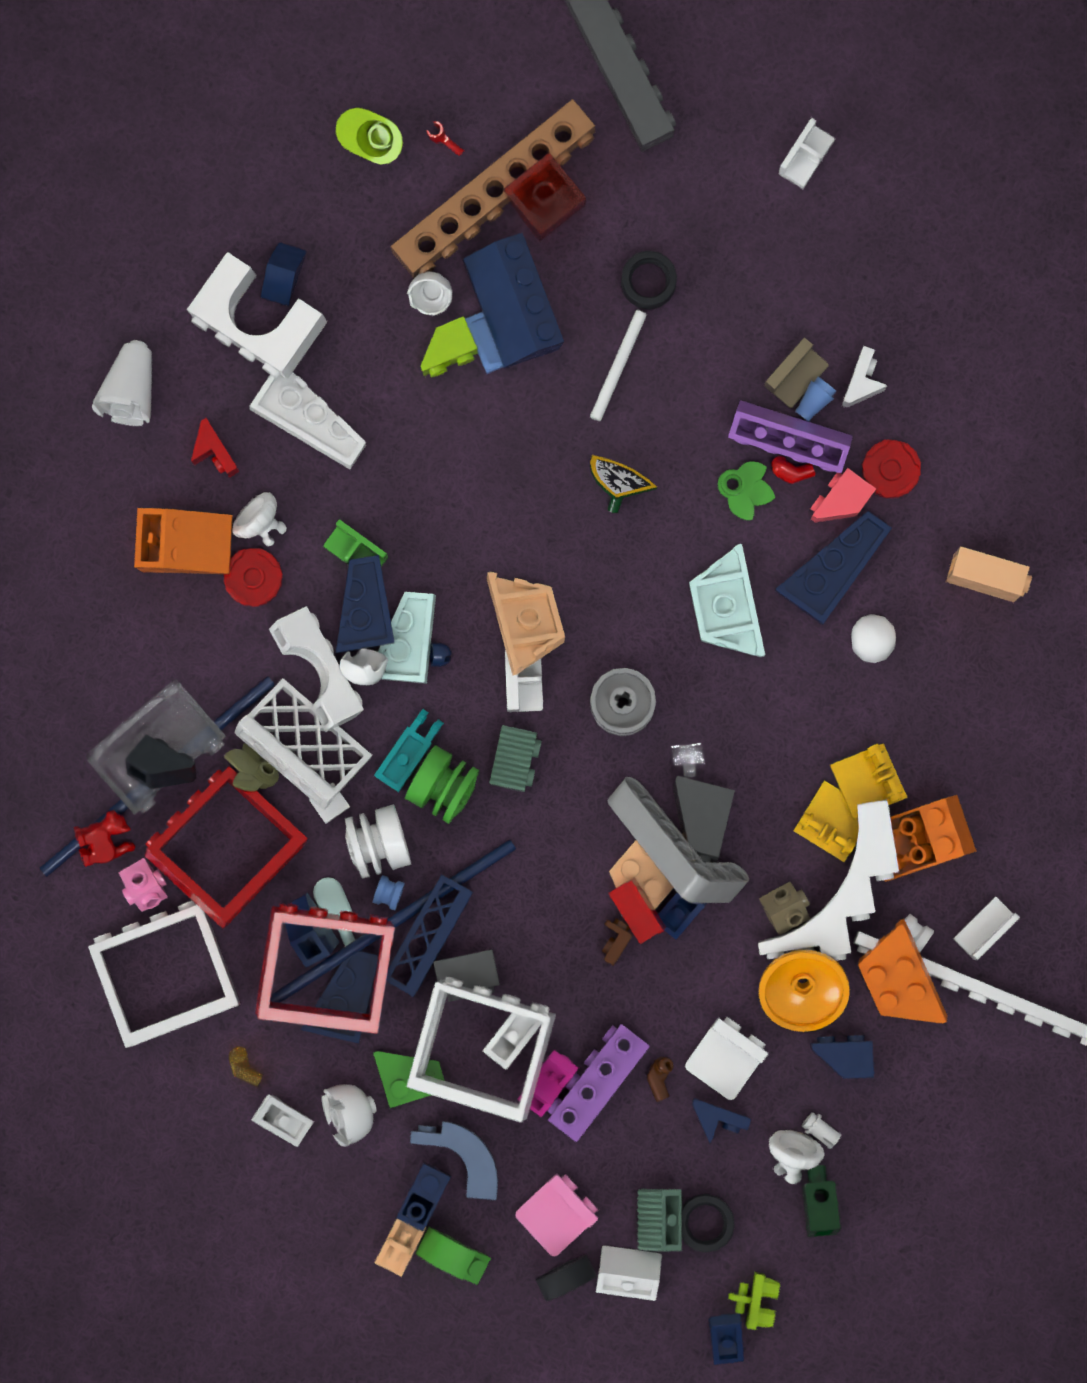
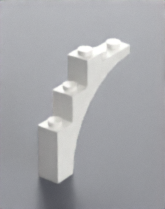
(828, 928)

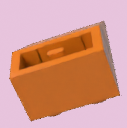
(182, 541)
(930, 836)

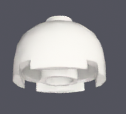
(349, 1112)

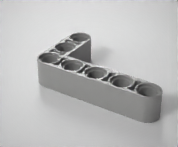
(671, 852)

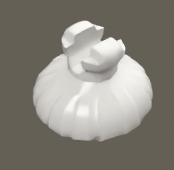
(258, 519)
(794, 1153)

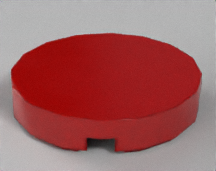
(886, 474)
(261, 577)

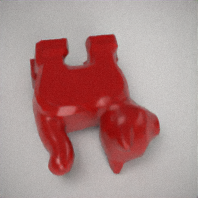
(98, 836)

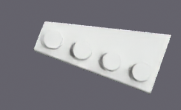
(307, 417)

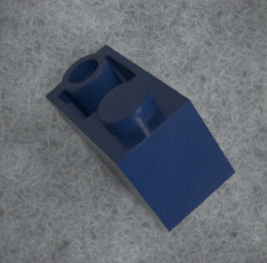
(310, 942)
(847, 1058)
(423, 1196)

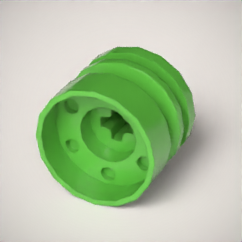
(442, 784)

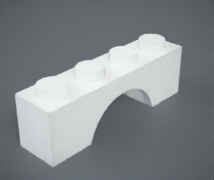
(301, 636)

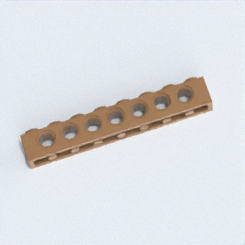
(406, 249)

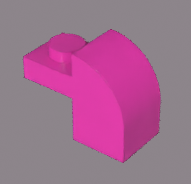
(553, 1077)

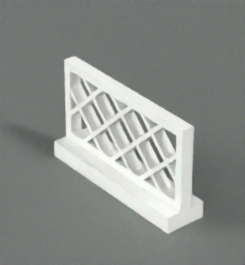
(283, 758)

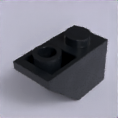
(158, 765)

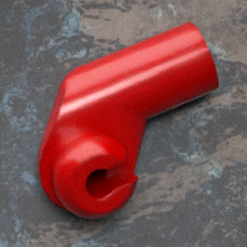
(789, 472)

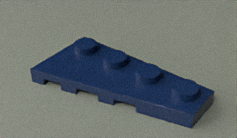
(830, 573)

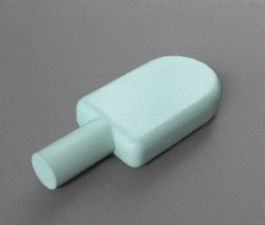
(331, 896)

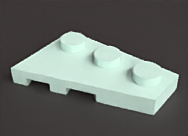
(412, 637)

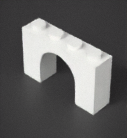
(277, 350)

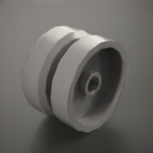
(622, 684)

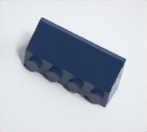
(513, 301)

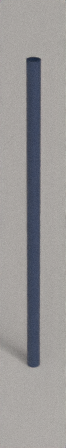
(120, 807)
(397, 919)

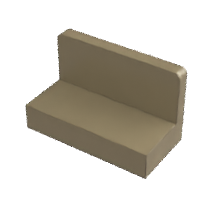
(795, 373)

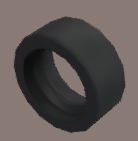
(653, 258)
(728, 1219)
(566, 1277)

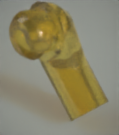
(240, 1067)

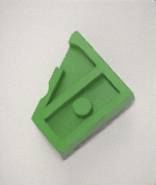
(395, 1074)

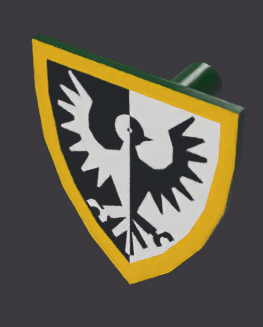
(618, 480)

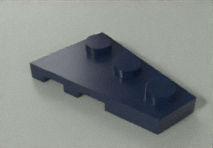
(365, 608)
(348, 991)

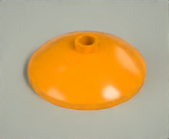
(806, 1004)

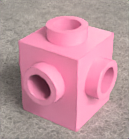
(143, 885)

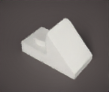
(860, 386)
(511, 1039)
(282, 1120)

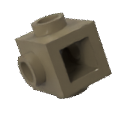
(785, 908)

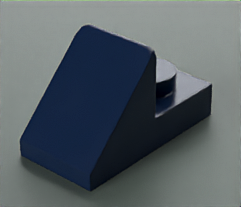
(679, 914)
(710, 1115)
(726, 1338)

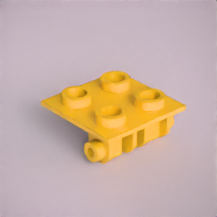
(868, 778)
(829, 823)

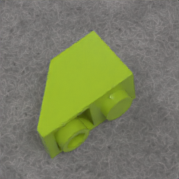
(449, 345)

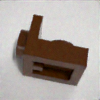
(615, 947)

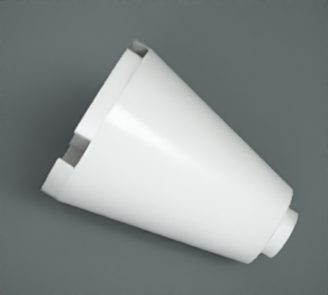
(127, 386)

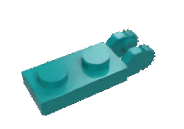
(407, 753)

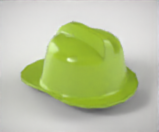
(369, 135)

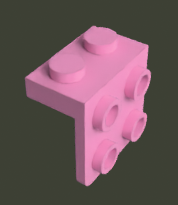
(557, 1214)

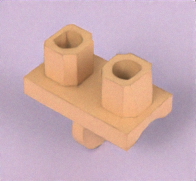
(399, 1247)

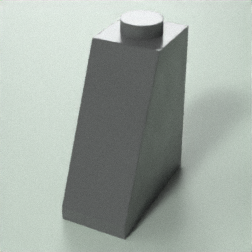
(702, 815)

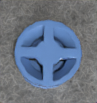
(388, 892)

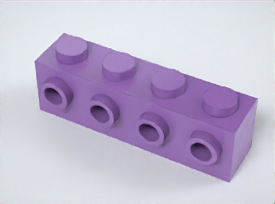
(790, 437)
(598, 1082)

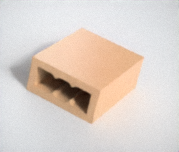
(989, 574)

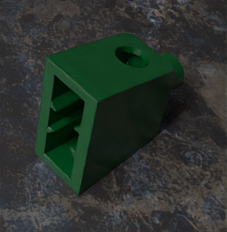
(821, 1218)

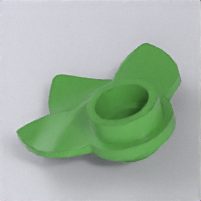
(750, 489)

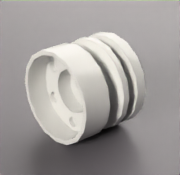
(377, 841)

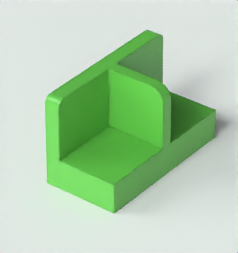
(350, 545)

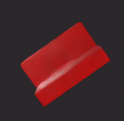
(637, 910)

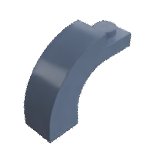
(477, 1157)

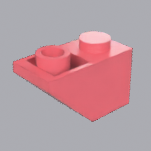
(845, 499)

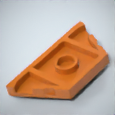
(900, 978)

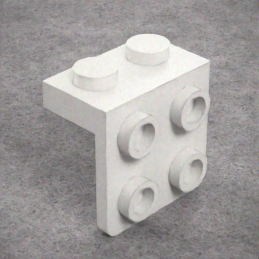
(726, 1058)

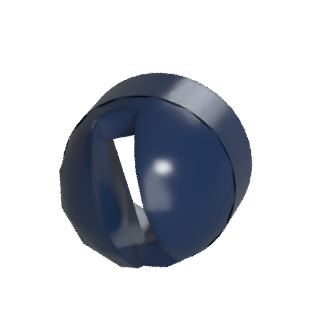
(439, 654)

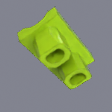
(761, 1287)

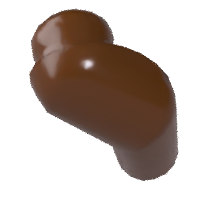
(657, 1075)

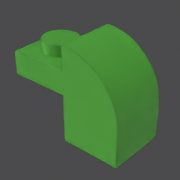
(452, 1256)

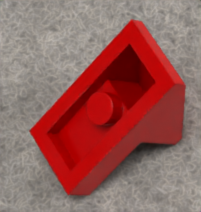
(208, 444)

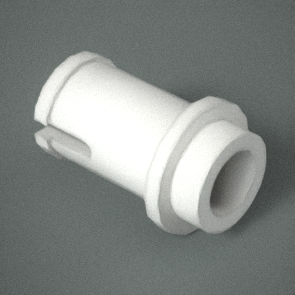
(821, 1130)

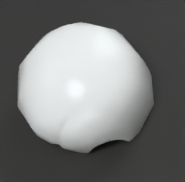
(430, 293)
(873, 638)
(365, 667)

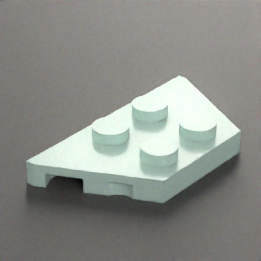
(727, 606)

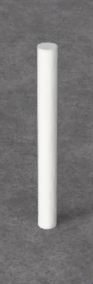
(618, 365)

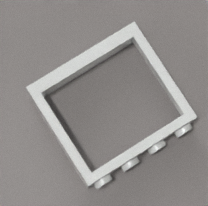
(135, 931)
(464, 1095)

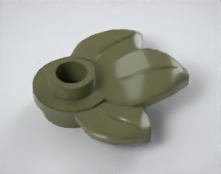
(252, 768)

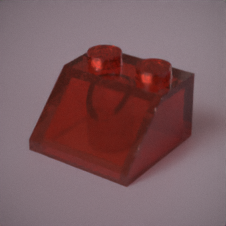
(545, 197)

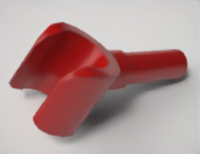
(443, 138)

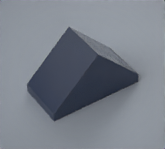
(282, 273)

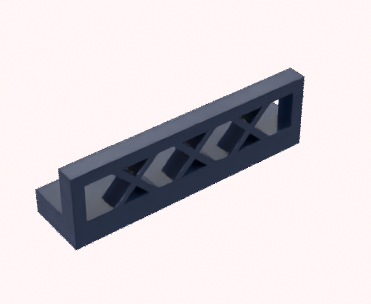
(438, 940)

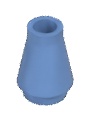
(815, 398)

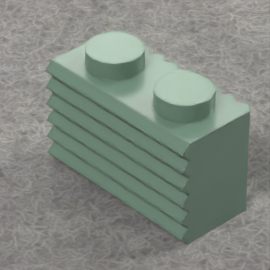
(514, 759)
(659, 1219)

